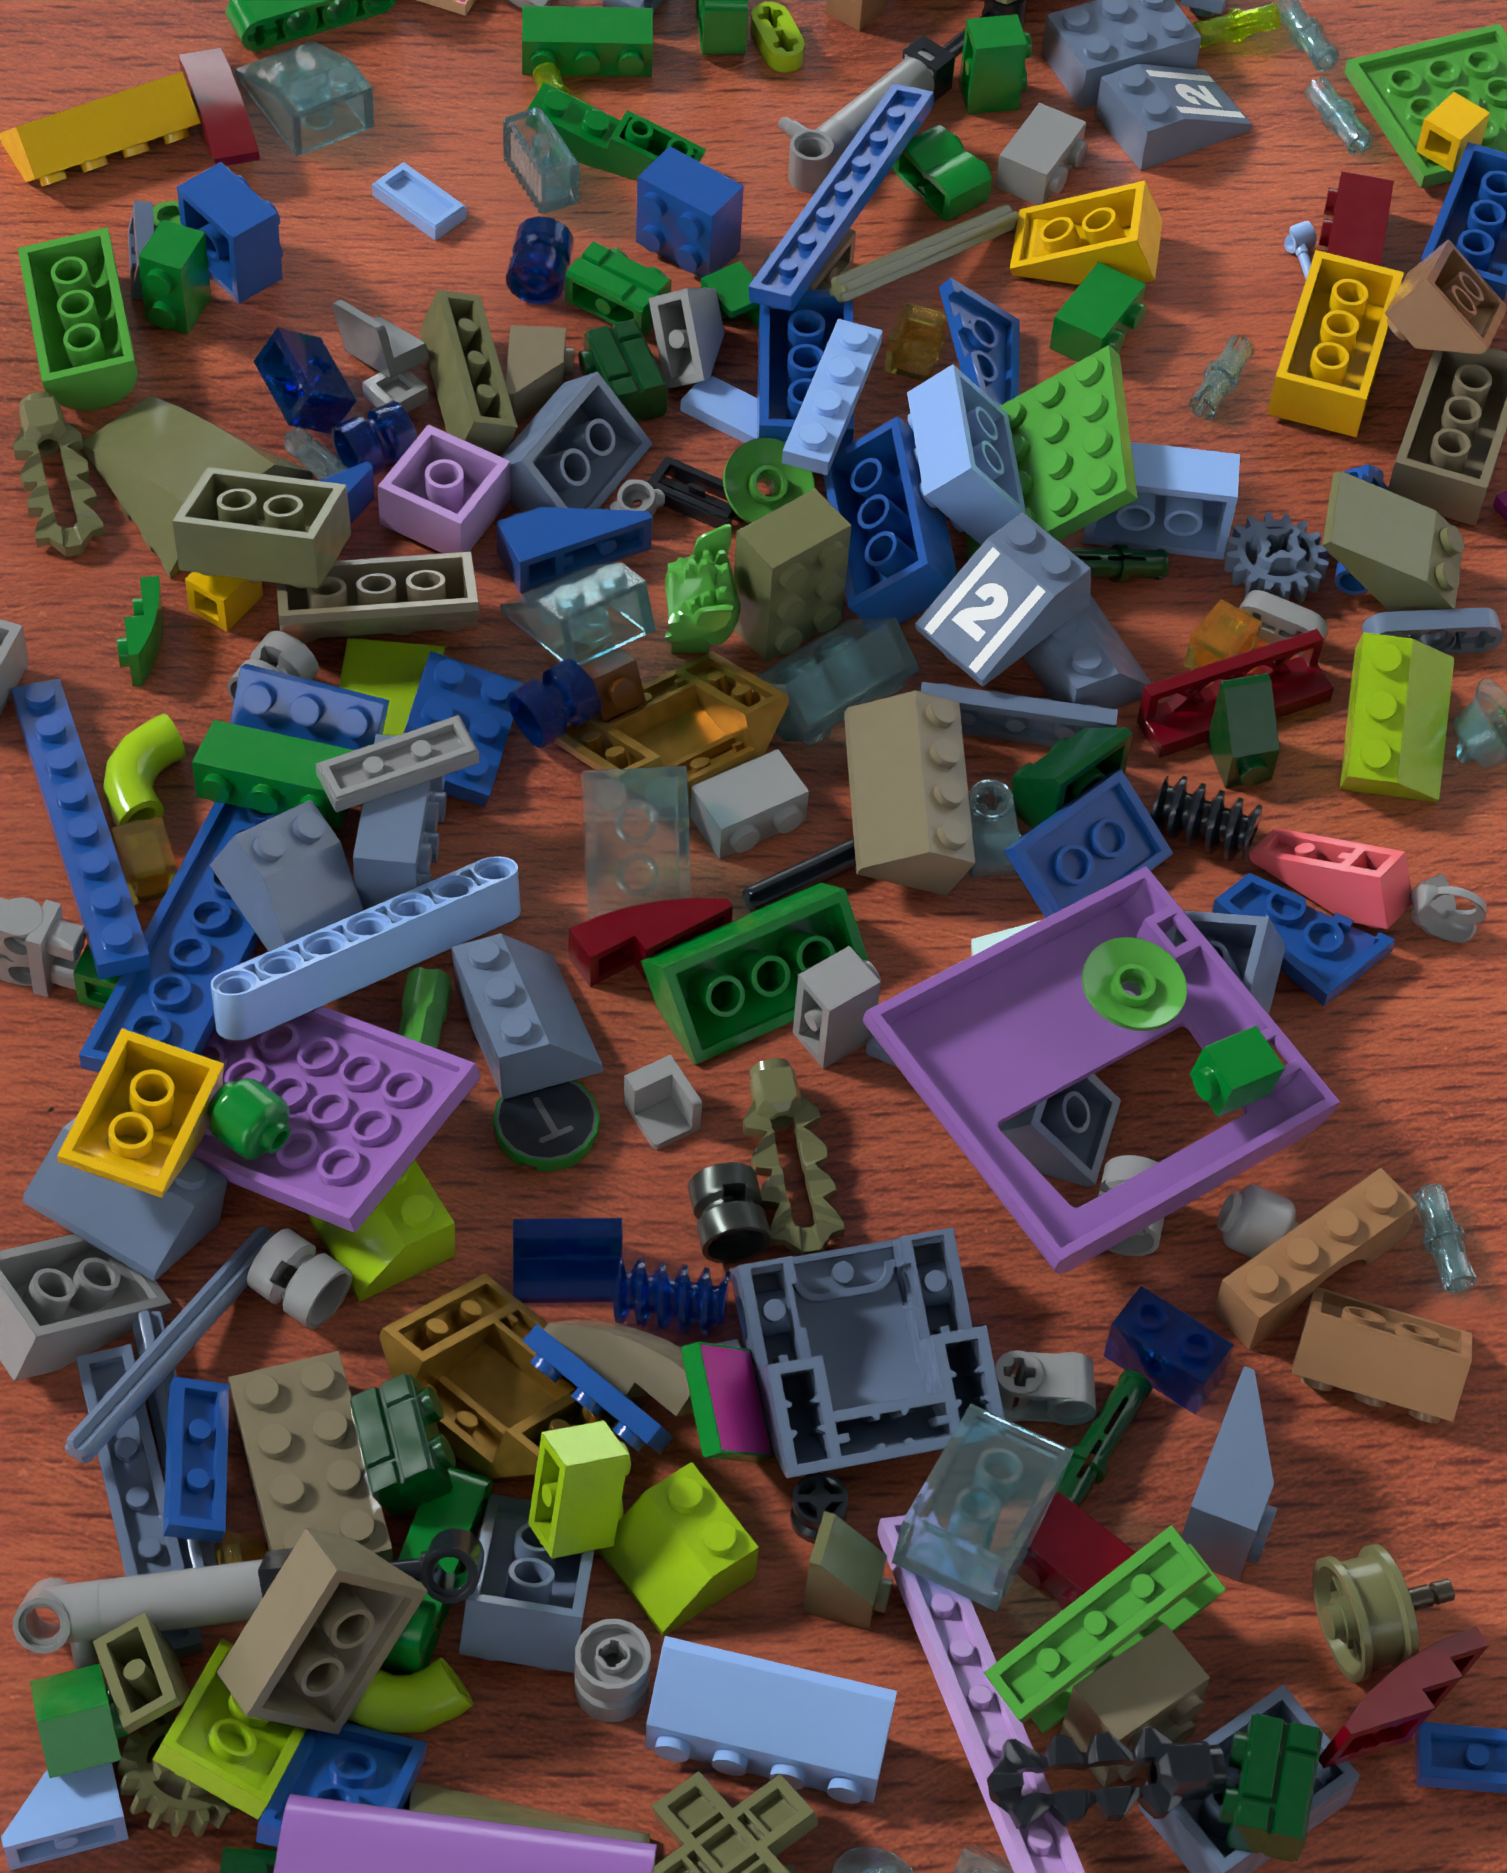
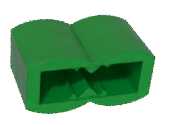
(943, 173)

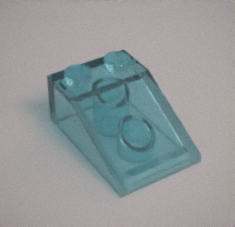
(310, 95)
(585, 611)
(635, 837)
(981, 1507)

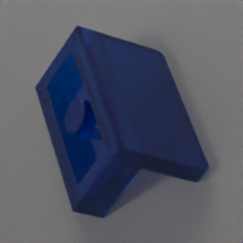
(566, 1259)

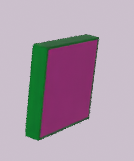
(726, 1402)

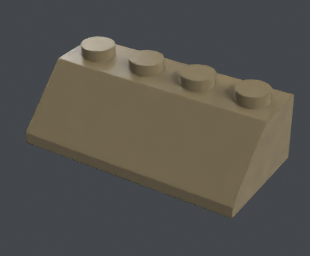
(383, 598)
(909, 791)

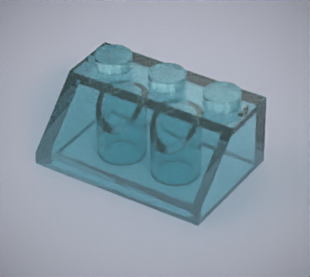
(837, 672)

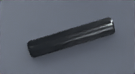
(801, 876)

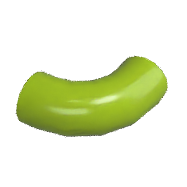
(135, 767)
(412, 1701)

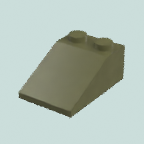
(1393, 545)

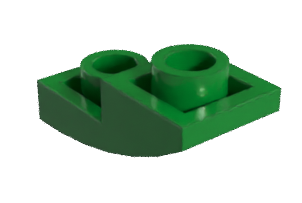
(143, 631)

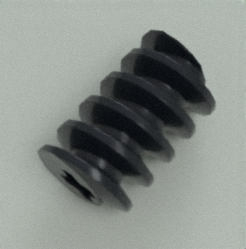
(1205, 818)

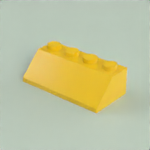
(101, 128)

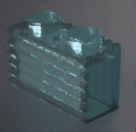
(540, 160)

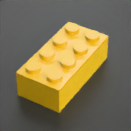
(1334, 344)

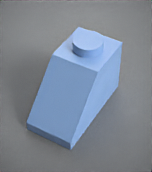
(66, 1817)

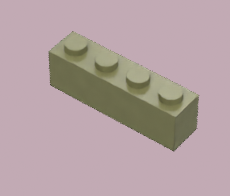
(467, 372)

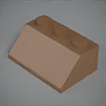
(1446, 305)
(1383, 1355)

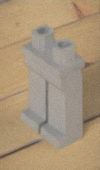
(38, 945)

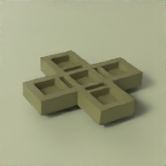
(729, 1839)

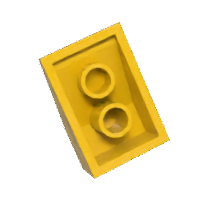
(1073, 234)
(143, 1114)

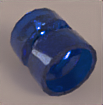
(539, 260)
(378, 439)
(549, 705)

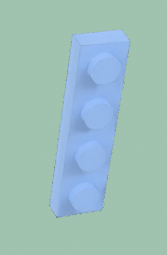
(832, 397)

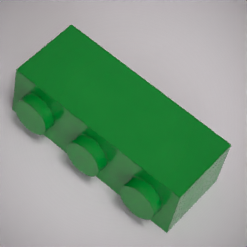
(588, 40)
(263, 770)

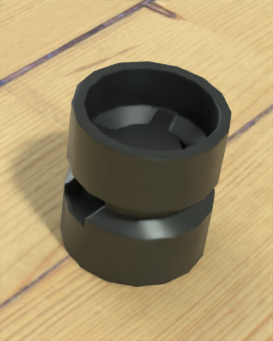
(729, 1212)

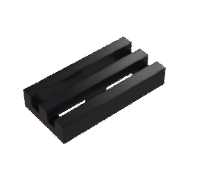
(692, 499)

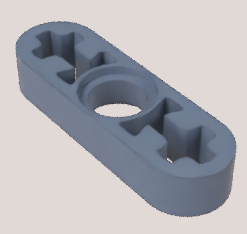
(1461, 629)

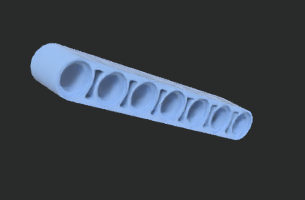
(365, 948)

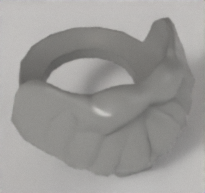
(1437, 914)

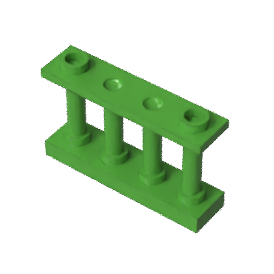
(1152, 1588)

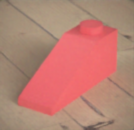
(1339, 875)

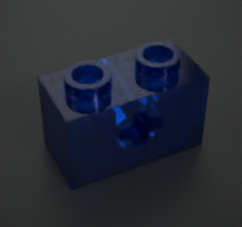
(304, 381)
(1168, 1349)

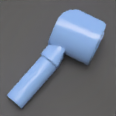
(1300, 239)

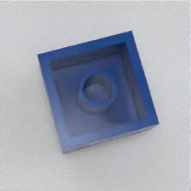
(689, 213)
(238, 230)

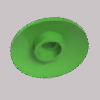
(762, 463)
(1135, 967)

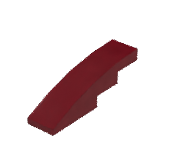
(219, 107)
(1405, 1698)

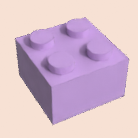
(444, 492)

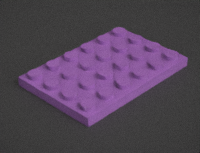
(356, 1106)

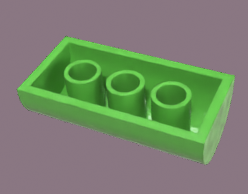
(79, 320)

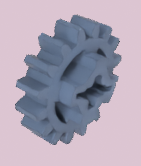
(1276, 557)

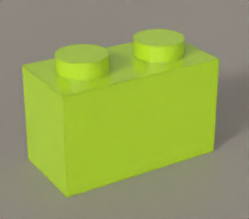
(578, 1489)

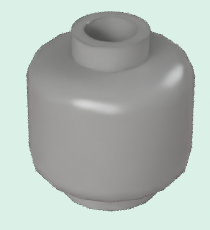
(1255, 1219)

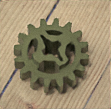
(161, 1790)

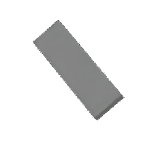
(397, 763)

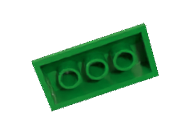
(746, 972)

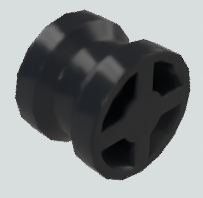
(820, 1493)

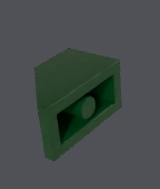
(1244, 731)

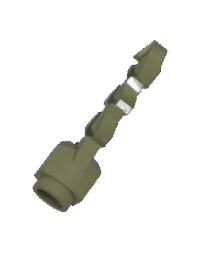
(44, 435)
(774, 1108)

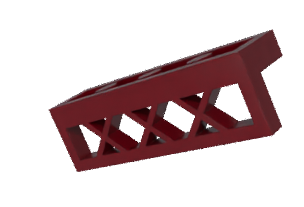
(1188, 713)

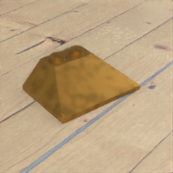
(693, 717)
(481, 1370)

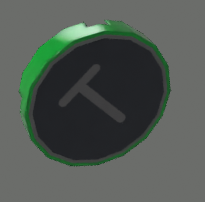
(547, 1126)

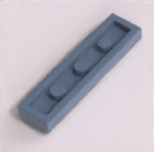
(1021, 717)

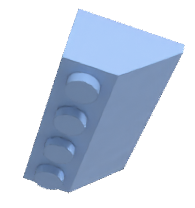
(769, 1720)

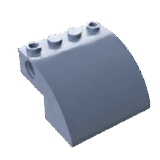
(864, 1351)

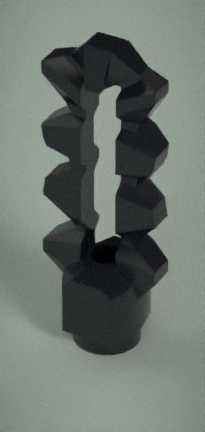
(1173, 1775)

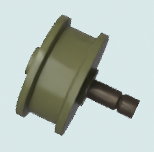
(1370, 1610)

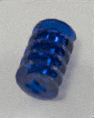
(670, 1297)

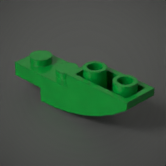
(606, 142)

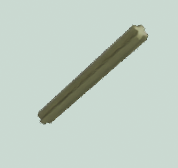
(923, 253)

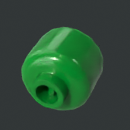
(249, 1118)

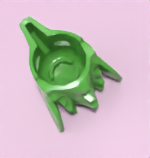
(702, 595)

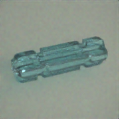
(313, 453)

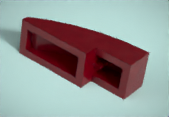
(640, 931)

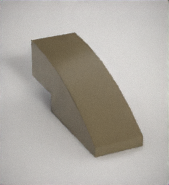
(629, 1360)

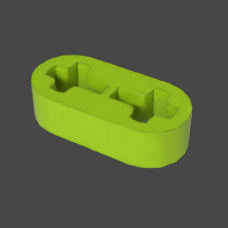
(786, 35)

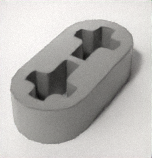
(1281, 617)

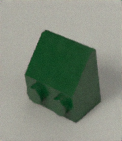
(1068, 771)

